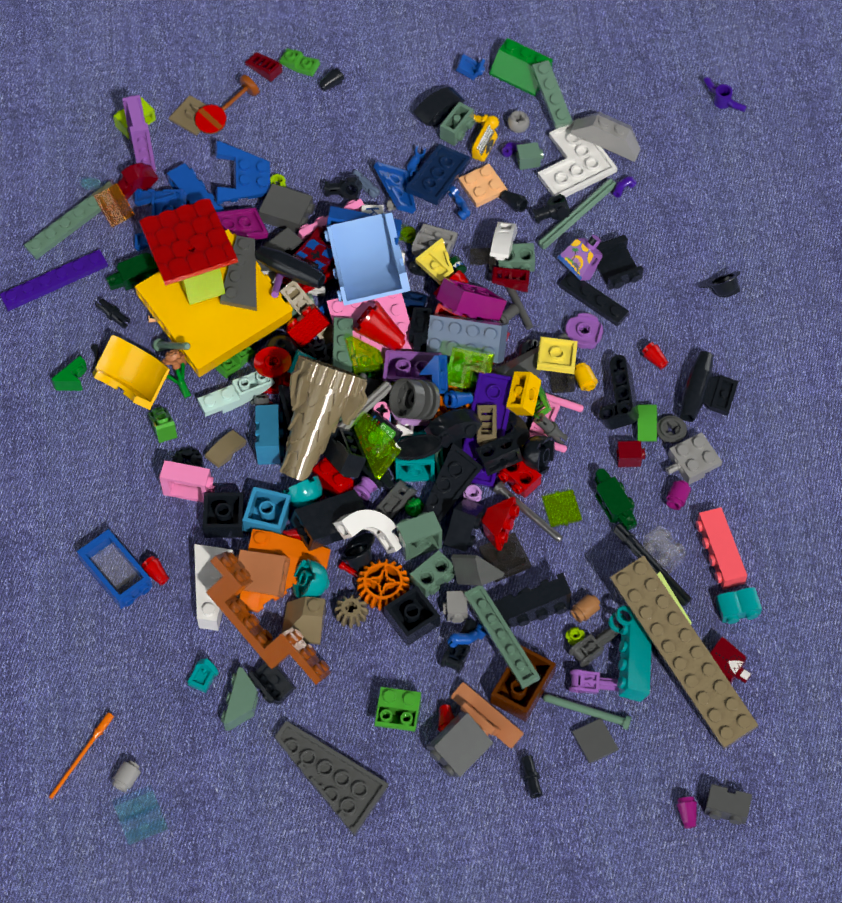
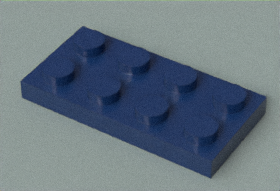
(438, 174)

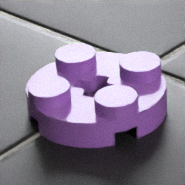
(593, 327)

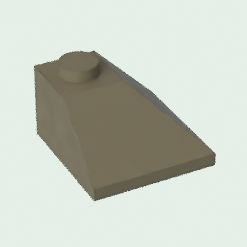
(306, 616)

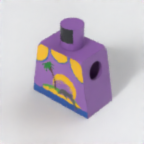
(582, 257)

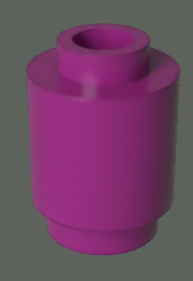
(678, 494)

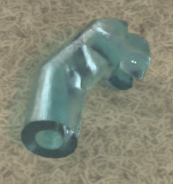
(91, 184)

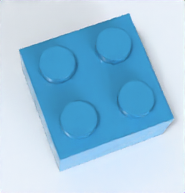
(267, 511)

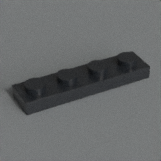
(594, 299)

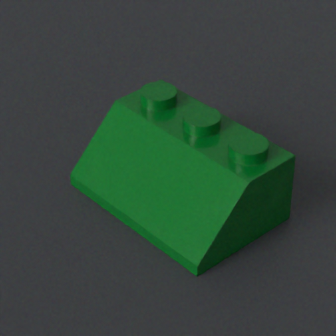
(514, 66)

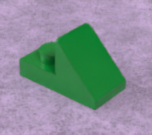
(68, 378)

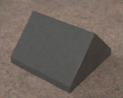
(474, 570)

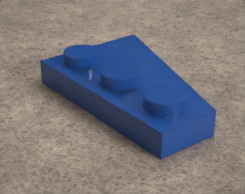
(395, 182)

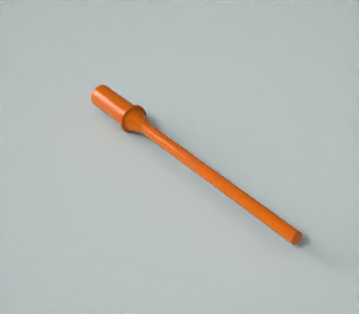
(98, 731)

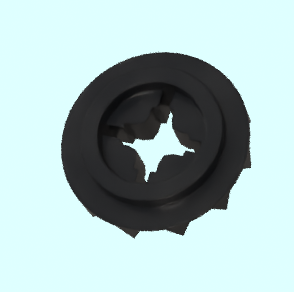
(196, 457)

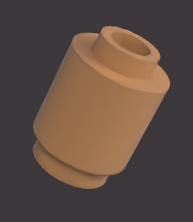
(585, 608)

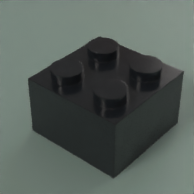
(223, 515)
(412, 615)

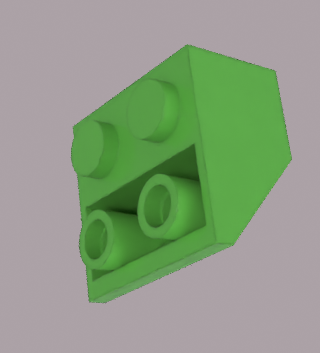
(398, 709)

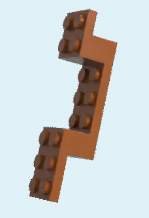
(271, 651)

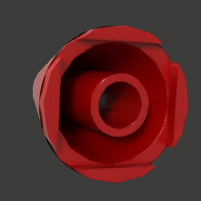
(380, 327)

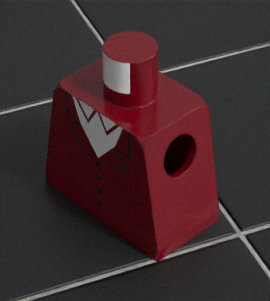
(730, 661)

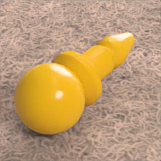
(492, 119)

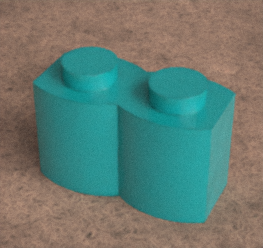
(738, 605)

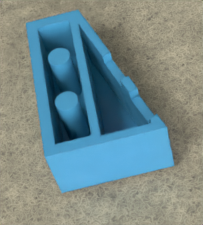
(268, 434)

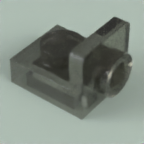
(482, 256)

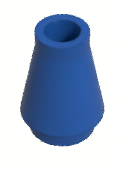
(456, 399)

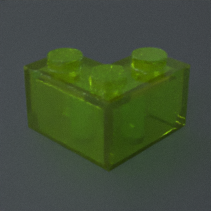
(464, 362)

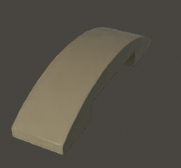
(299, 300)

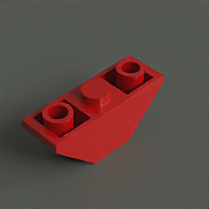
(499, 521)

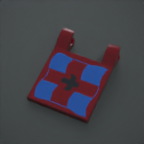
(317, 250)

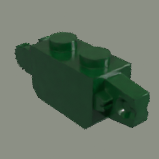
(133, 272)
(614, 500)

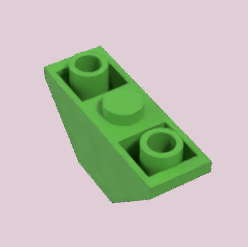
(162, 424)

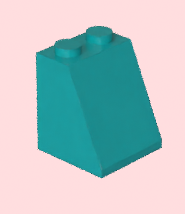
(415, 469)

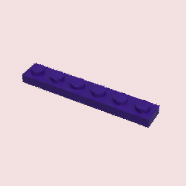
(53, 280)

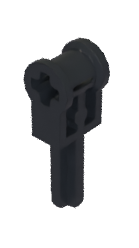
(456, 657)

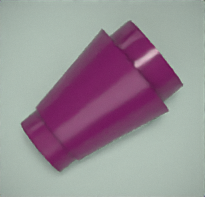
(688, 811)

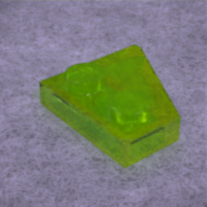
(363, 356)

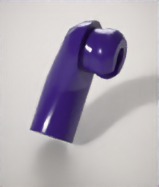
(509, 149)
(627, 181)

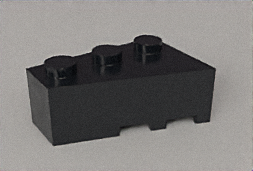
(345, 452)

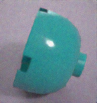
(305, 492)
(311, 579)

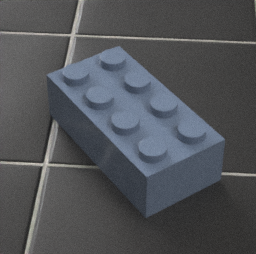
(476, 334)

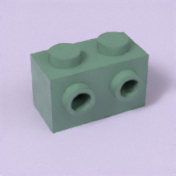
(457, 123)

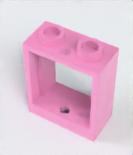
(186, 481)

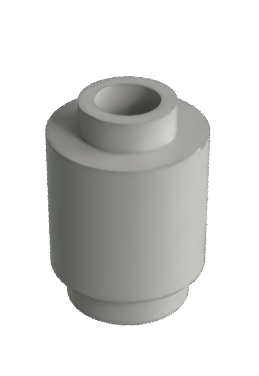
(126, 776)

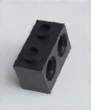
(499, 454)

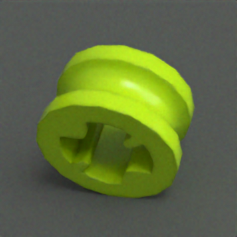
(277, 177)

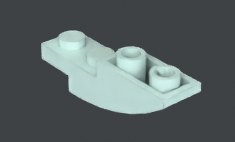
(235, 395)

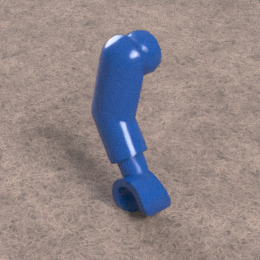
(412, 165)
(465, 211)
(466, 638)

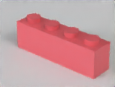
(721, 548)

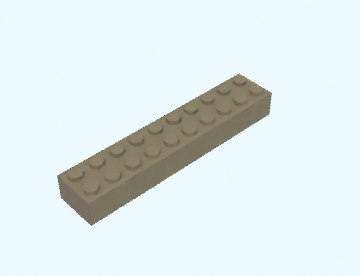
(684, 652)

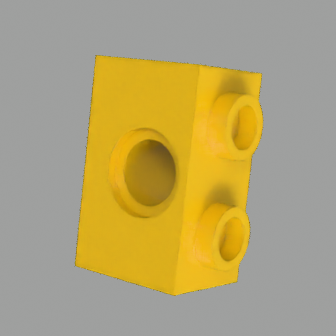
(523, 393)

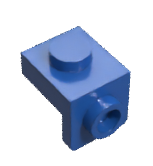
(470, 67)

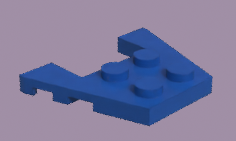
(250, 175)
(161, 201)

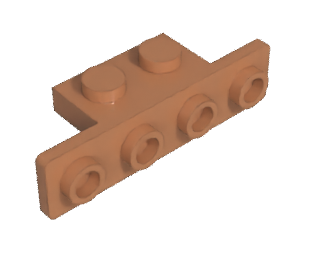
(486, 716)

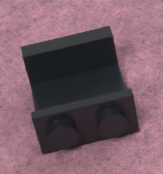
(617, 264)

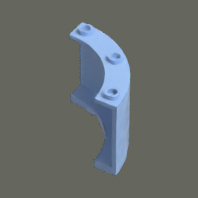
(367, 258)

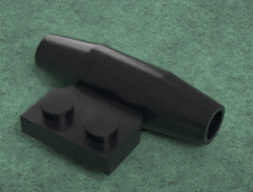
(291, 266)
(702, 388)

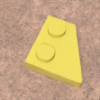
(436, 262)

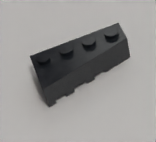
(535, 603)

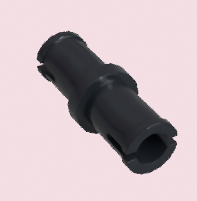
(113, 313)
(531, 776)

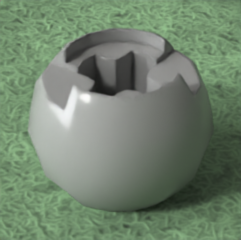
(518, 121)

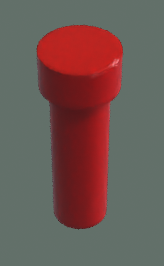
(343, 566)

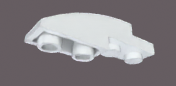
(503, 240)

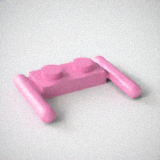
(555, 403)

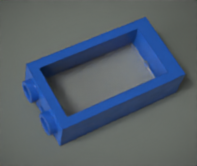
(115, 569)

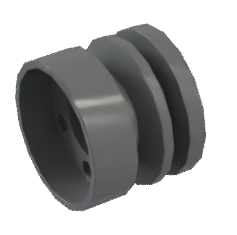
(414, 399)

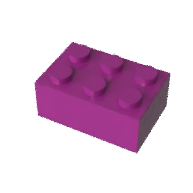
(471, 300)

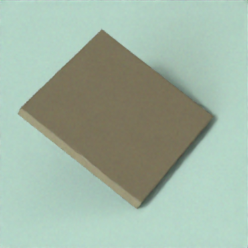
(186, 114)

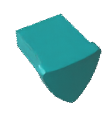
(298, 352)
(203, 675)

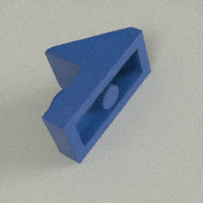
(438, 369)

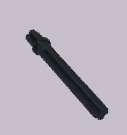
(634, 545)

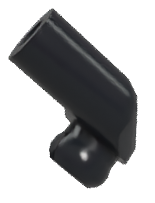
(416, 269)
(527, 346)

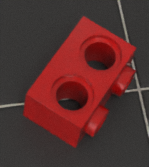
(521, 473)

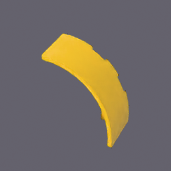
(132, 370)

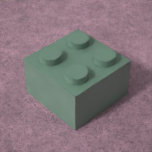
(419, 535)

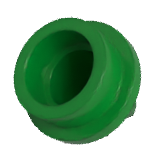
(414, 507)

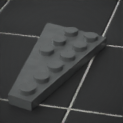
(340, 782)

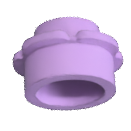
(473, 489)

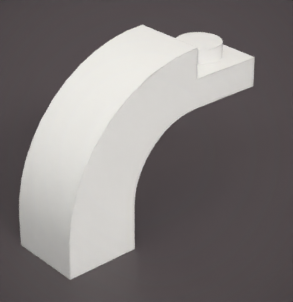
(372, 521)

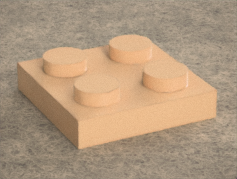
(482, 185)

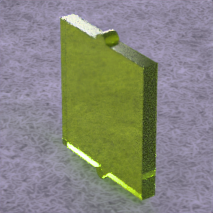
(561, 508)

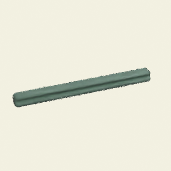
(577, 213)

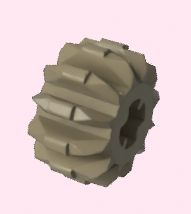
(343, 611)

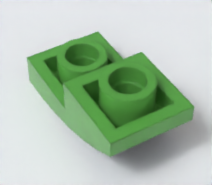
(297, 62)
(235, 363)
(647, 423)

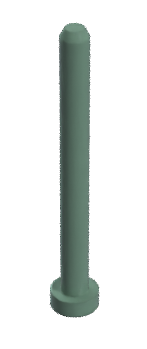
(159, 345)
(625, 722)

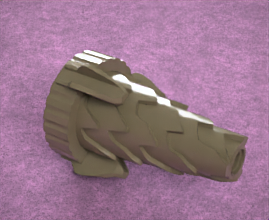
(319, 399)

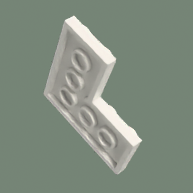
(582, 164)

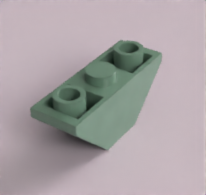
(240, 701)

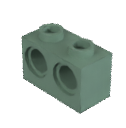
(517, 256)
(428, 571)

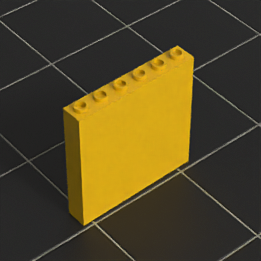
(209, 327)

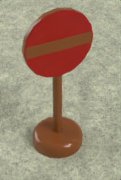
(212, 118)

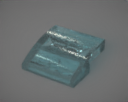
(141, 817)

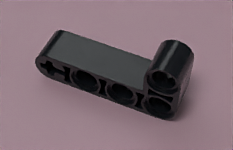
(625, 409)

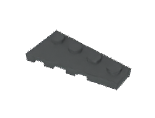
(241, 276)

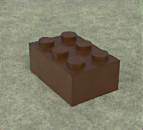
(518, 701)

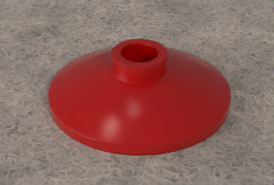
(272, 356)

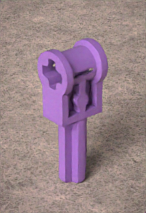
(590, 682)

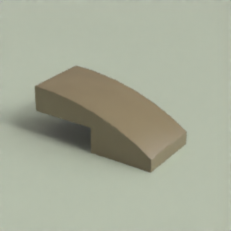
(225, 448)

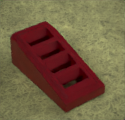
(270, 75)
(519, 282)

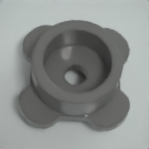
(261, 399)

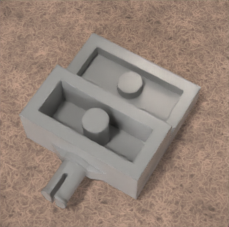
(429, 235)
(693, 458)

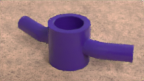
(723, 96)

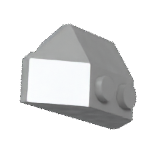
(608, 134)

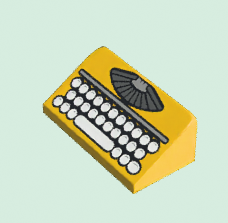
(484, 142)

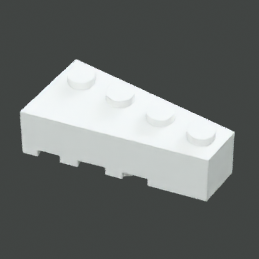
(206, 576)

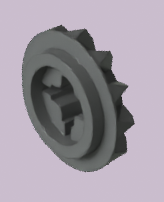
(672, 422)

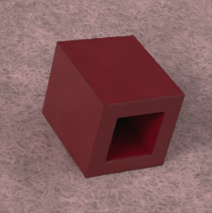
(630, 453)

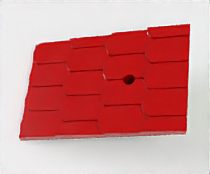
(190, 248)

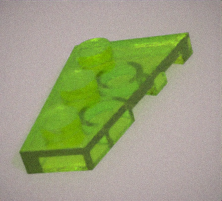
(376, 444)

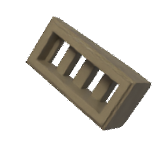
(487, 436)

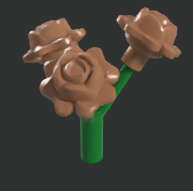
(176, 359)

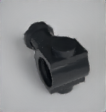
(342, 188)
(556, 208)

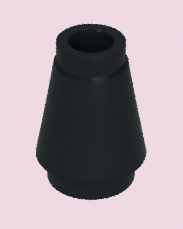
(331, 80)
(515, 201)

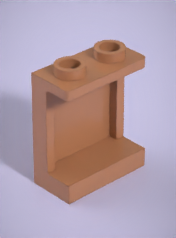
(266, 571)

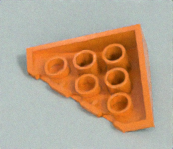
(282, 545)

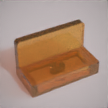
(114, 205)

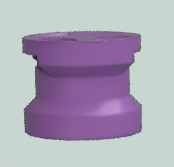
(365, 488)

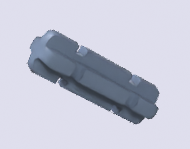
(367, 185)

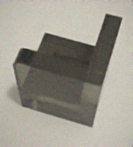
(562, 382)

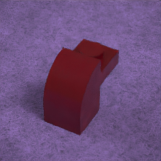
(135, 177)

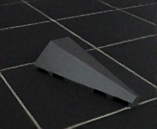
(523, 363)

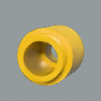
(585, 377)

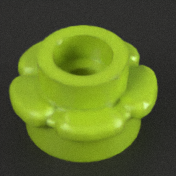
(570, 635)

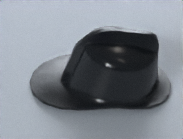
(724, 285)
(359, 552)

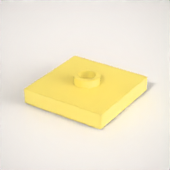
(557, 355)

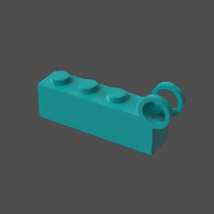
(634, 657)

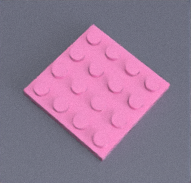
(392, 304)

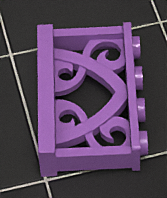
(138, 130)

